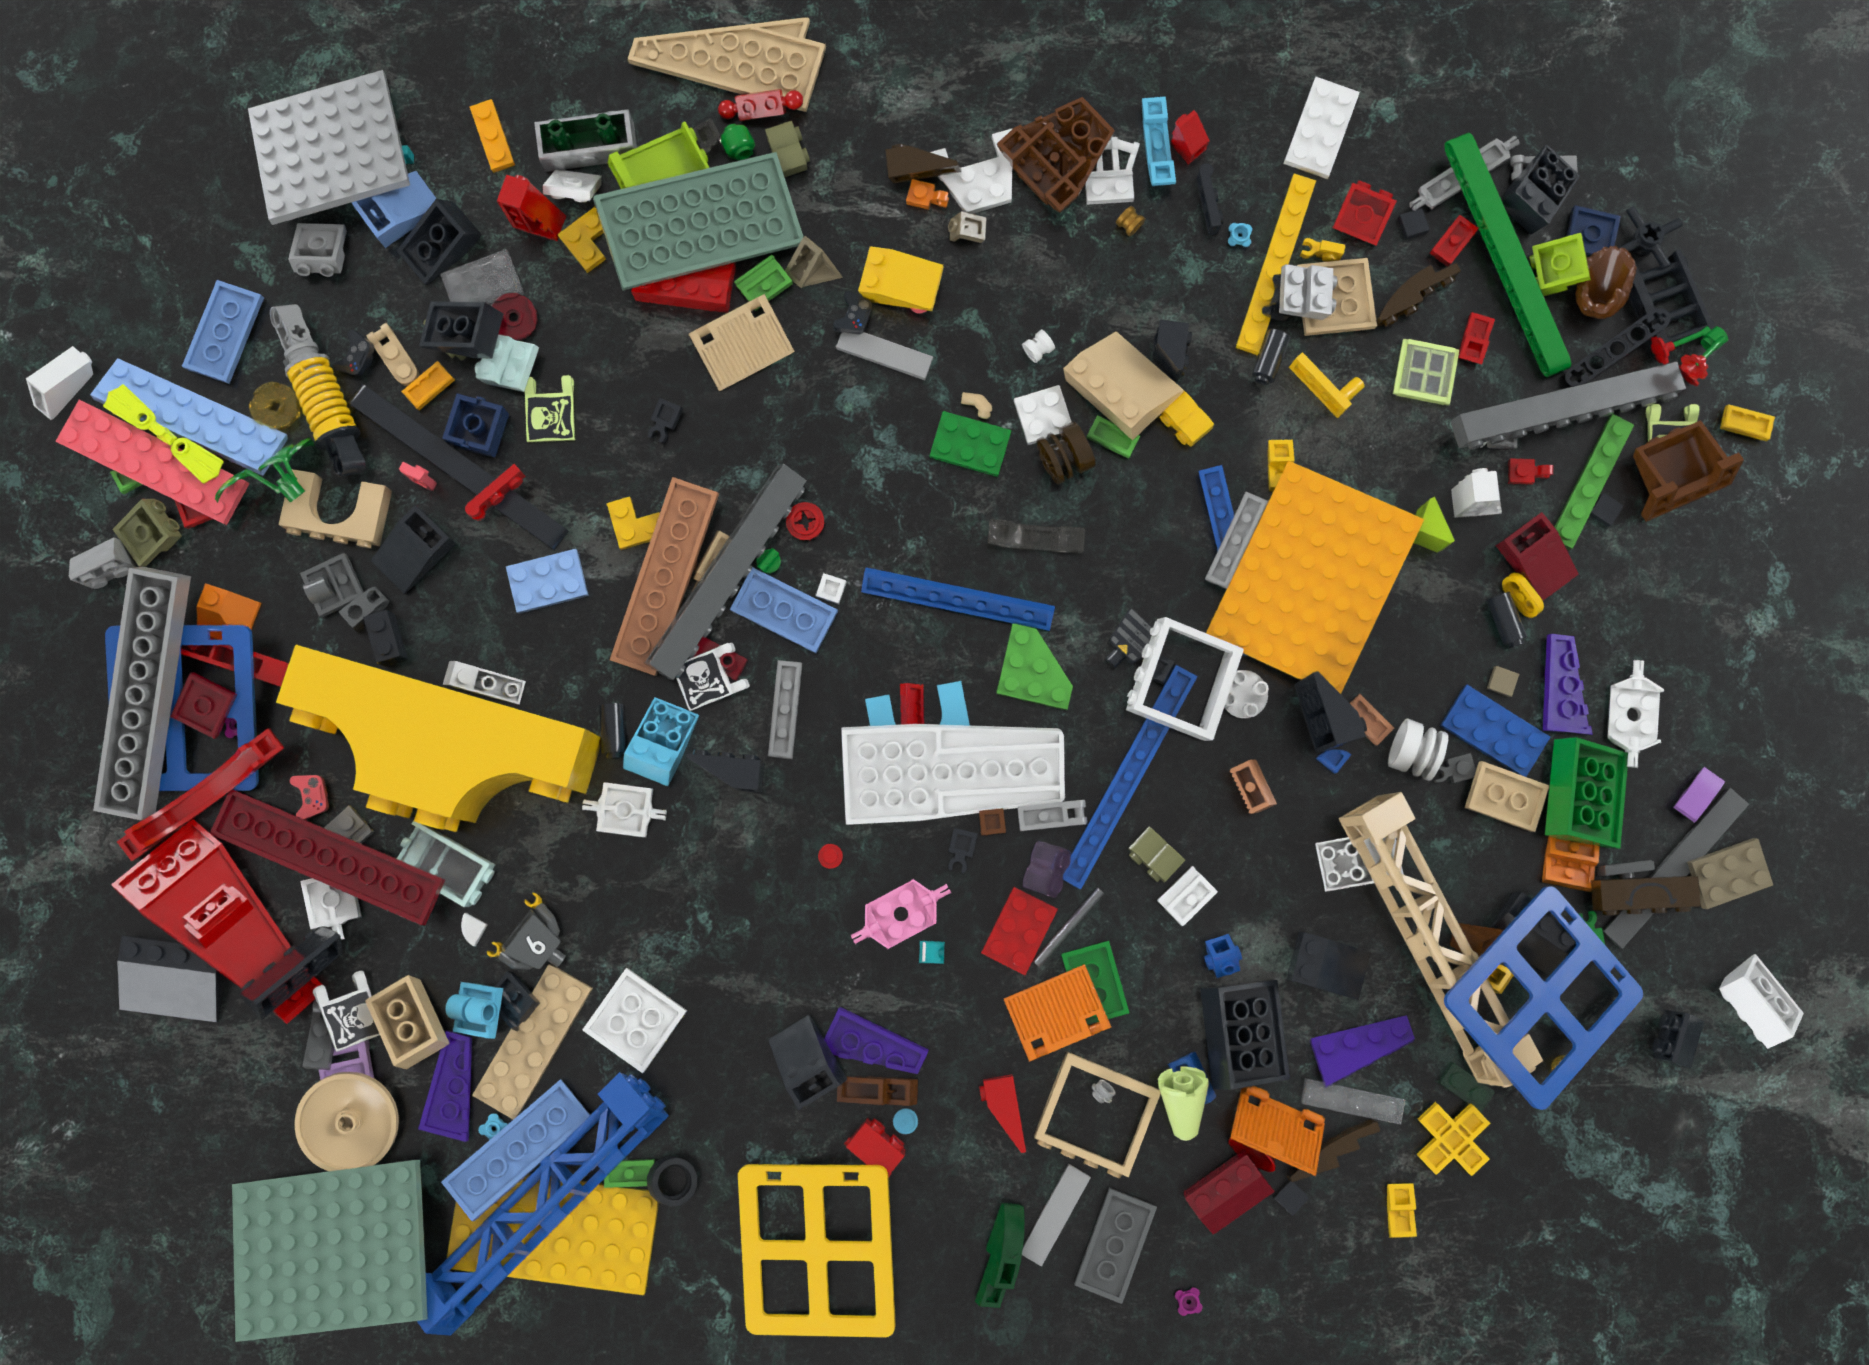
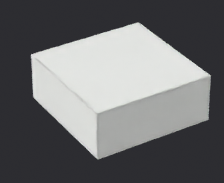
(831, 588)

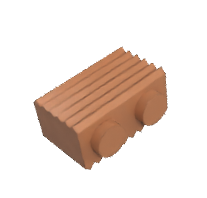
(1253, 786)

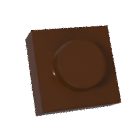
(992, 821)

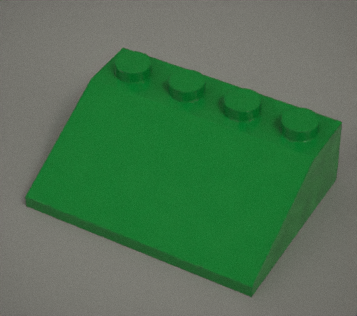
(1586, 793)

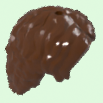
(1611, 282)

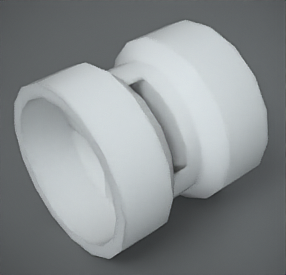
(1038, 346)

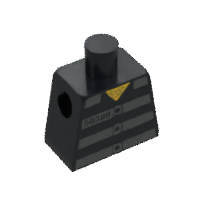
(1129, 639)

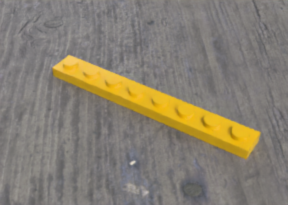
(1278, 255)

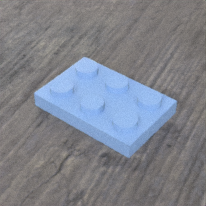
(547, 581)

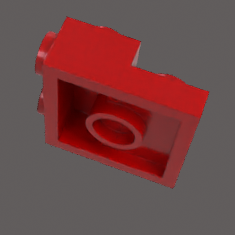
(1364, 212)

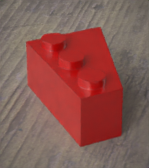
(529, 208)

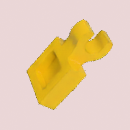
(1326, 250)

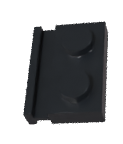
(516, 1001)

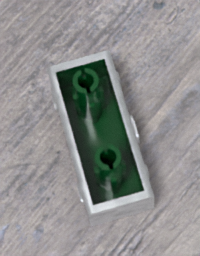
(584, 139)

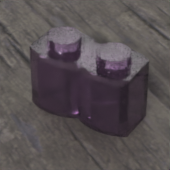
(1047, 869)

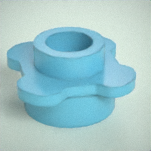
(1242, 228)
(493, 1120)

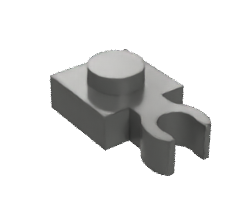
(1458, 769)

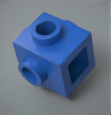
(1222, 956)

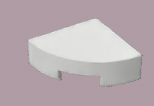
(472, 928)

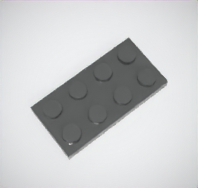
(1115, 1245)

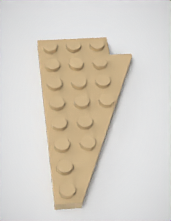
(738, 57)

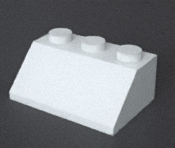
(1761, 1002)

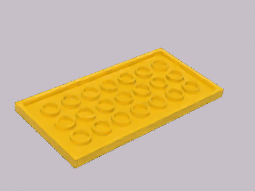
(596, 1246)

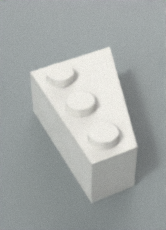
(1477, 494)

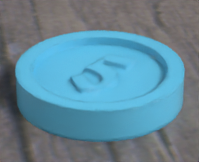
(905, 1121)

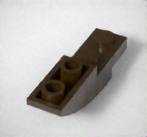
(1413, 291)

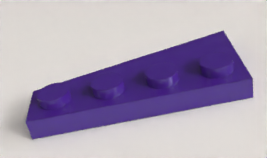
(1352, 1049)

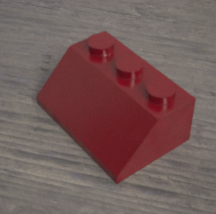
(1228, 1192)

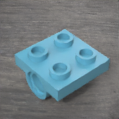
(475, 1009)

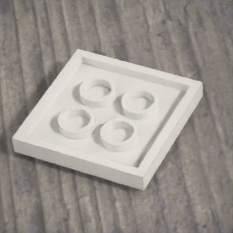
(634, 1020)

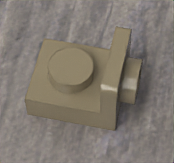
(967, 227)

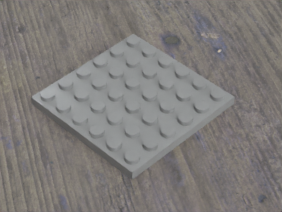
(328, 147)

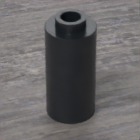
(1270, 356)
(1507, 619)
(612, 730)

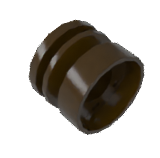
(1069, 451)

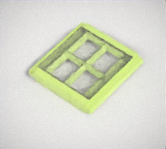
(1426, 371)

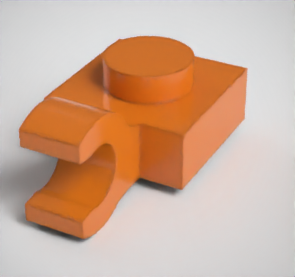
(923, 194)

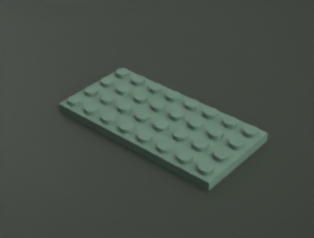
(698, 220)

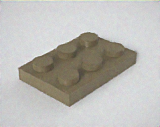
(1731, 873)

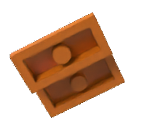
(1570, 864)

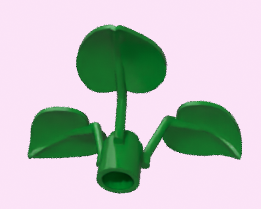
(287, 483)

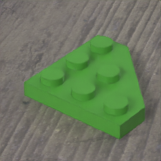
(1032, 671)

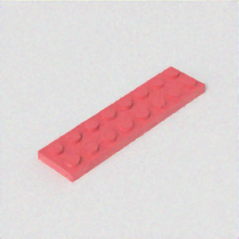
(147, 461)

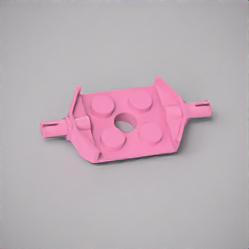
(880, 918)

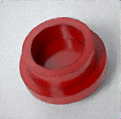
(830, 856)

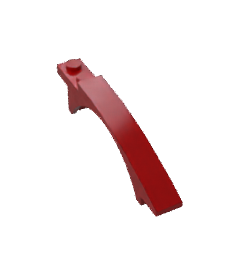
(179, 812)

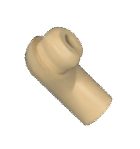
(979, 402)

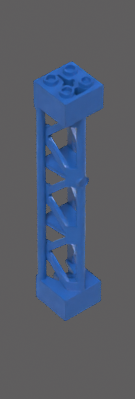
(624, 1101)

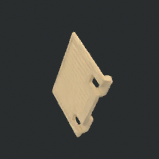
(741, 343)

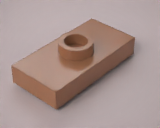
(1376, 724)

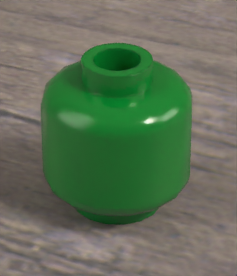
(737, 142)

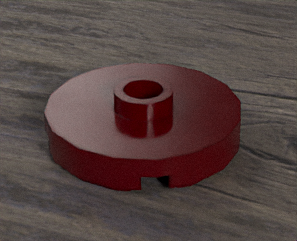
(524, 308)

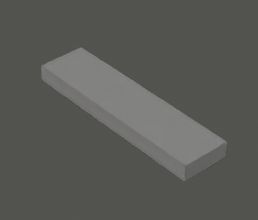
(886, 353)
(1236, 540)
(785, 709)
(1055, 1214)

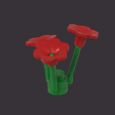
(1693, 365)

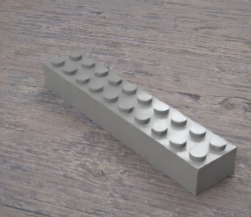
(141, 692)

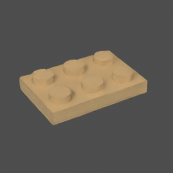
(1506, 796)

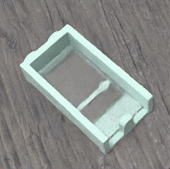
(444, 857)

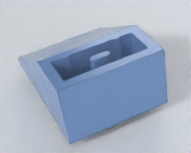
(396, 211)

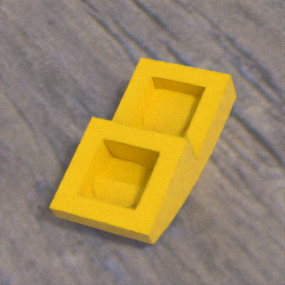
(1278, 455)
(1401, 1210)

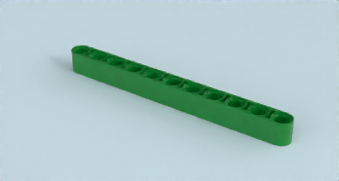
(1507, 255)

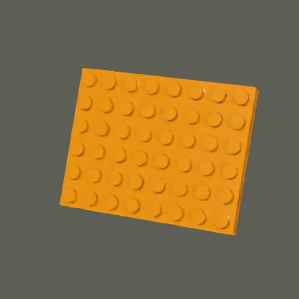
(1314, 576)

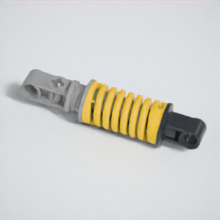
(318, 392)

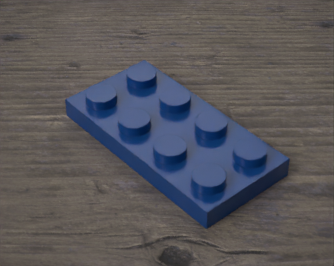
(1495, 731)

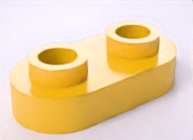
(1523, 595)

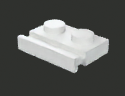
(1187, 896)

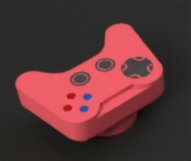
(313, 795)

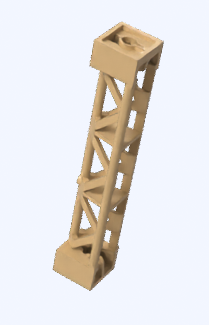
(1387, 817)

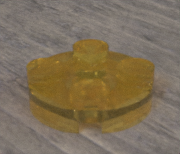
(262, 402)

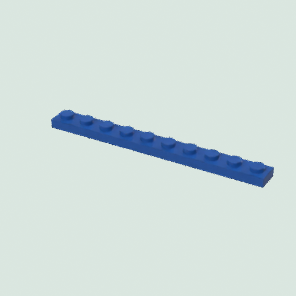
(1127, 779)

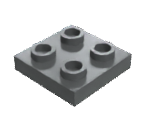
(331, 584)

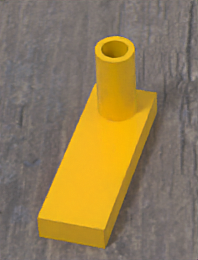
(1322, 387)

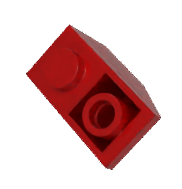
(1189, 137)

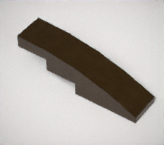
(1335, 1146)

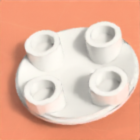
(1247, 695)

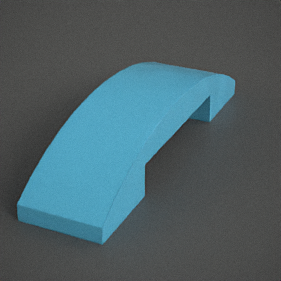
(1157, 141)

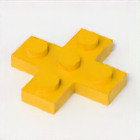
(1453, 1139)

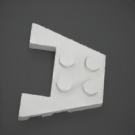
(983, 183)

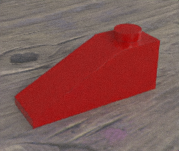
(1003, 1103)

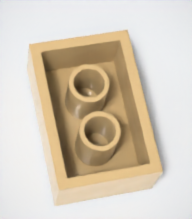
(407, 1022)

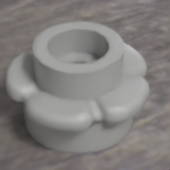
(1103, 1092)

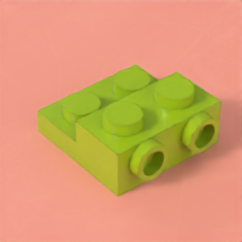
(1560, 264)

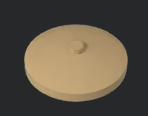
(346, 1121)

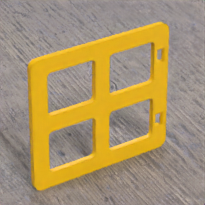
(816, 1251)

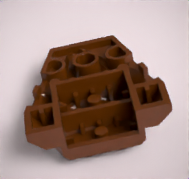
(1058, 151)

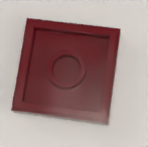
(203, 705)

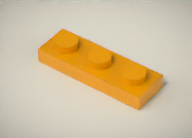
(492, 136)

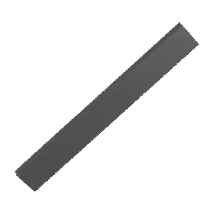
(1692, 846)

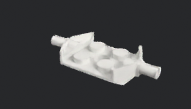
(1644, 698)

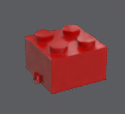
(875, 1146)

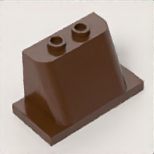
(1683, 468)

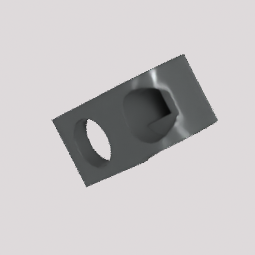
(367, 603)

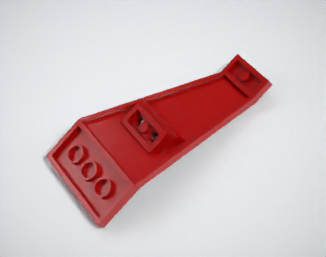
(210, 908)

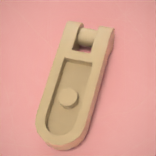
(394, 355)

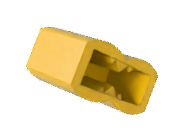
(1187, 420)

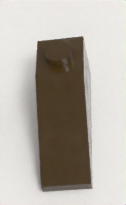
(913, 163)

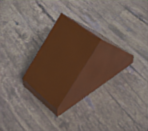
(1478, 937)

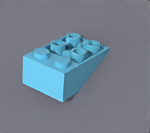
(660, 741)

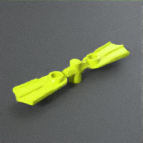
(194, 457)

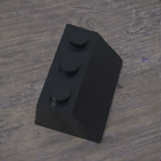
(1545, 943)

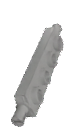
(1447, 185)

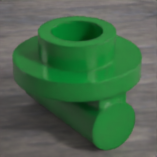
(769, 561)

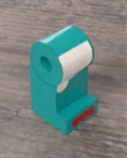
(931, 952)

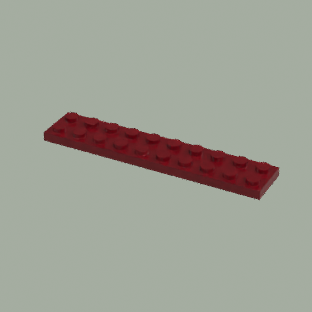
(328, 857)

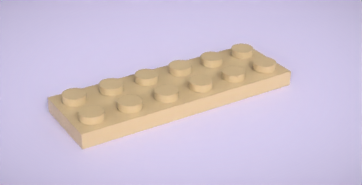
(531, 1048)

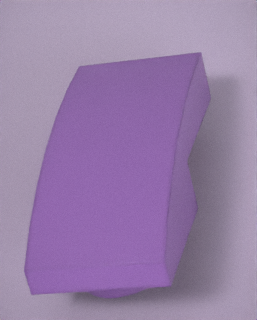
(1699, 794)

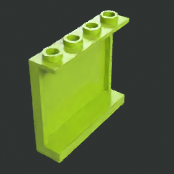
(659, 159)

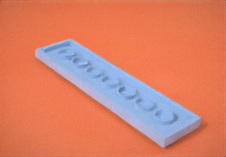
(196, 417)

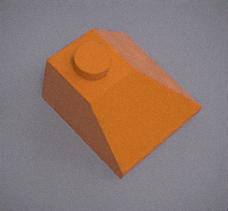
(225, 608)

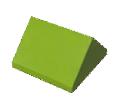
(1434, 531)

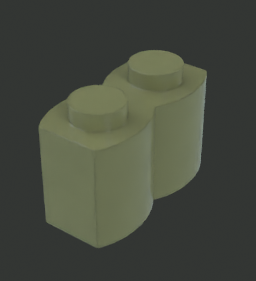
(785, 142)
(1156, 855)

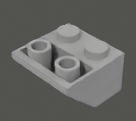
(101, 564)

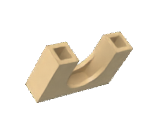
(363, 526)

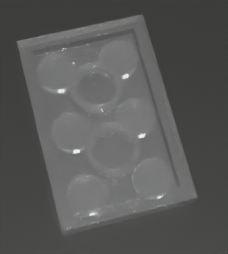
(483, 279)

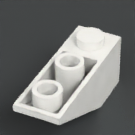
(483, 682)

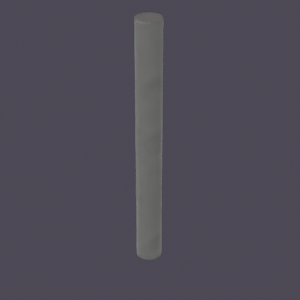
(1068, 927)

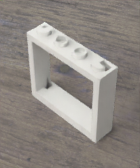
(1219, 692)

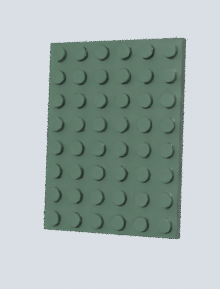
(329, 1251)

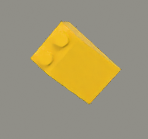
(900, 279)

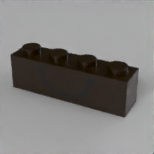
(1645, 893)

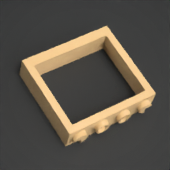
(1071, 1150)

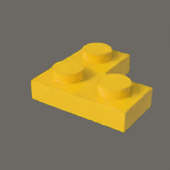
(579, 239)
(627, 527)

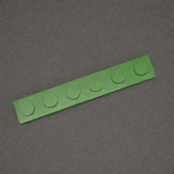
(1592, 479)

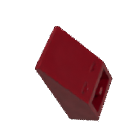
(1539, 556)

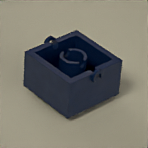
(475, 425)

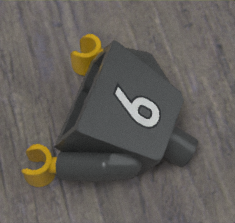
(532, 940)

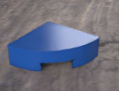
(1333, 759)

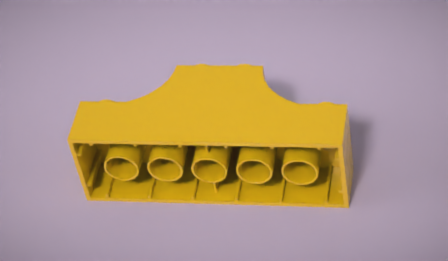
(433, 743)

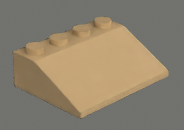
(1122, 383)

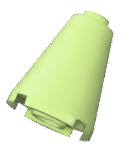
(1184, 1099)

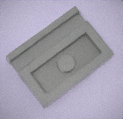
(350, 825)

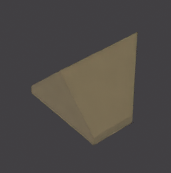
(810, 265)

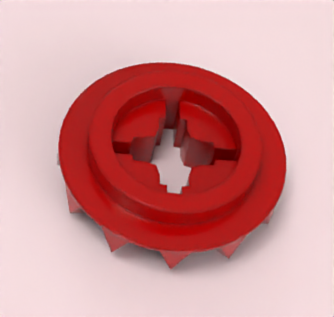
(795, 516)

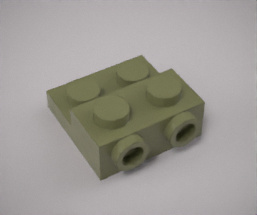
(147, 531)

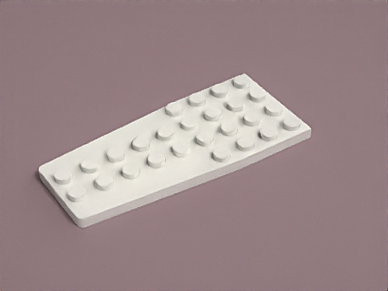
(948, 770)

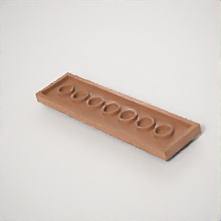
(664, 572)

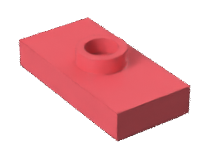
(418, 475)

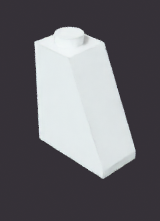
(59, 381)

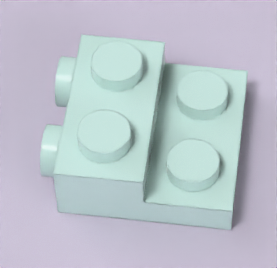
(509, 365)

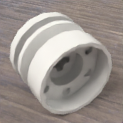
(1423, 751)

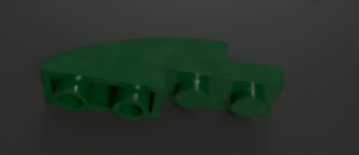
(1006, 1253)

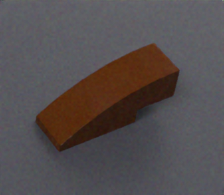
(878, 1090)

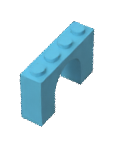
(951, 703)

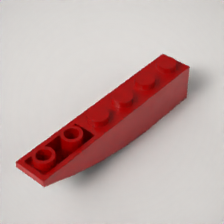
(265, 667)

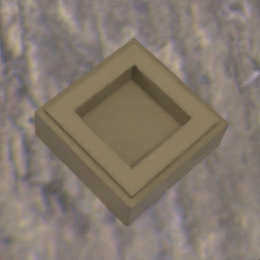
(1502, 681)

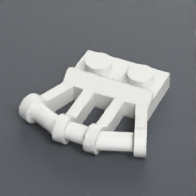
(1115, 184)

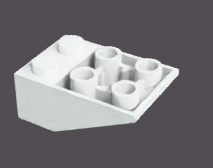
(1342, 864)

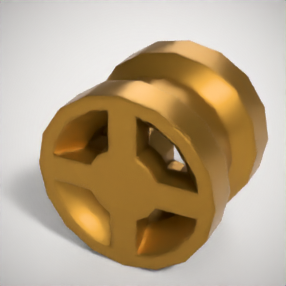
(1130, 220)

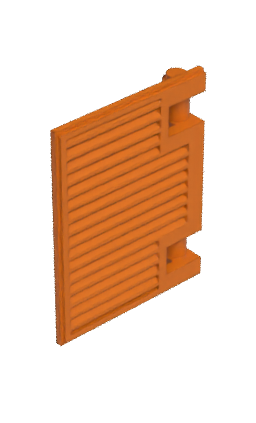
(1057, 1012)
(1278, 1130)

